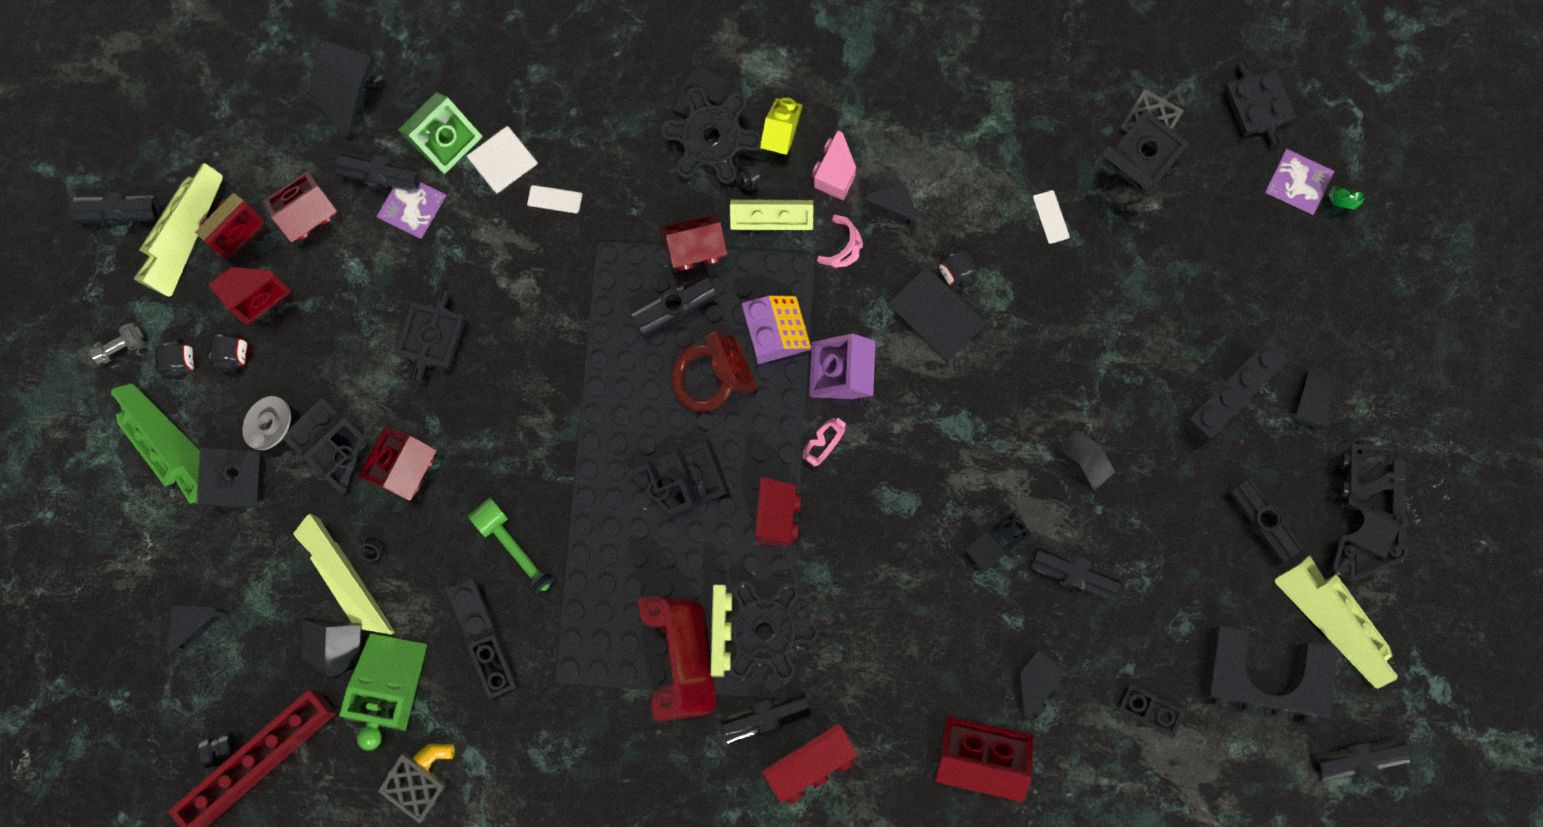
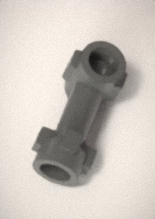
(130, 336)

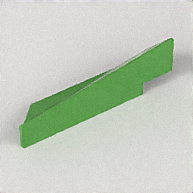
(158, 440)

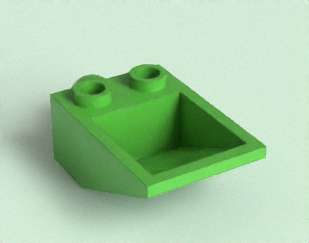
(386, 681)

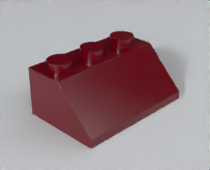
(985, 759)
(810, 765)

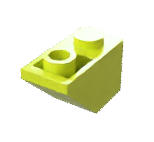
(781, 125)

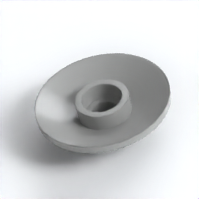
(266, 423)

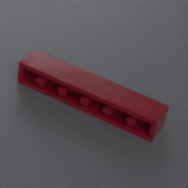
(253, 761)

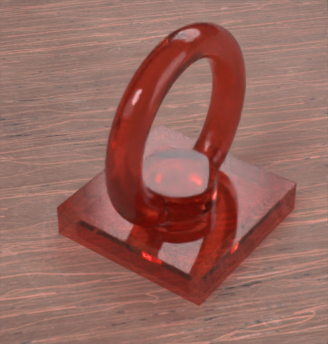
(728, 365)

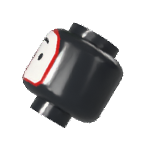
(959, 267)
(227, 351)
(174, 359)

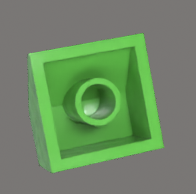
(440, 132)

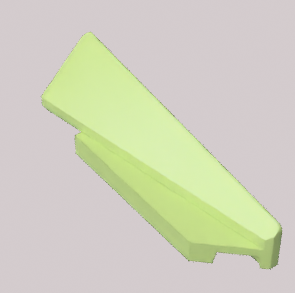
(175, 230)
(341, 576)
(1339, 618)

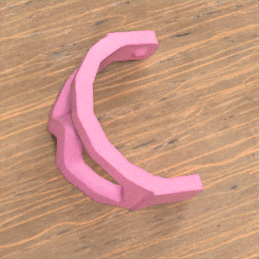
(834, 261)
(839, 426)

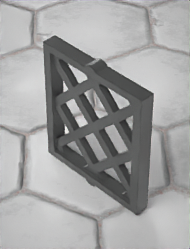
(1161, 103)
(424, 773)

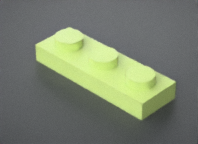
(771, 214)
(720, 631)

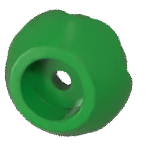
(1345, 198)

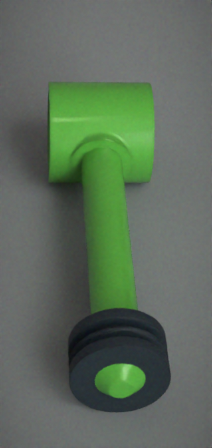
(489, 519)

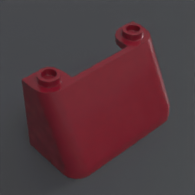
(689, 656)

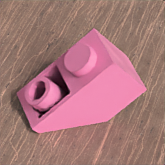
(837, 169)

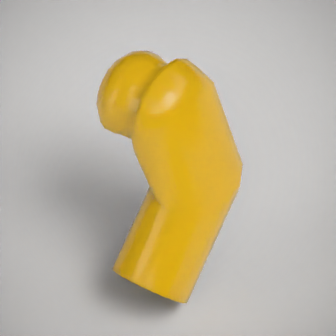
(432, 752)

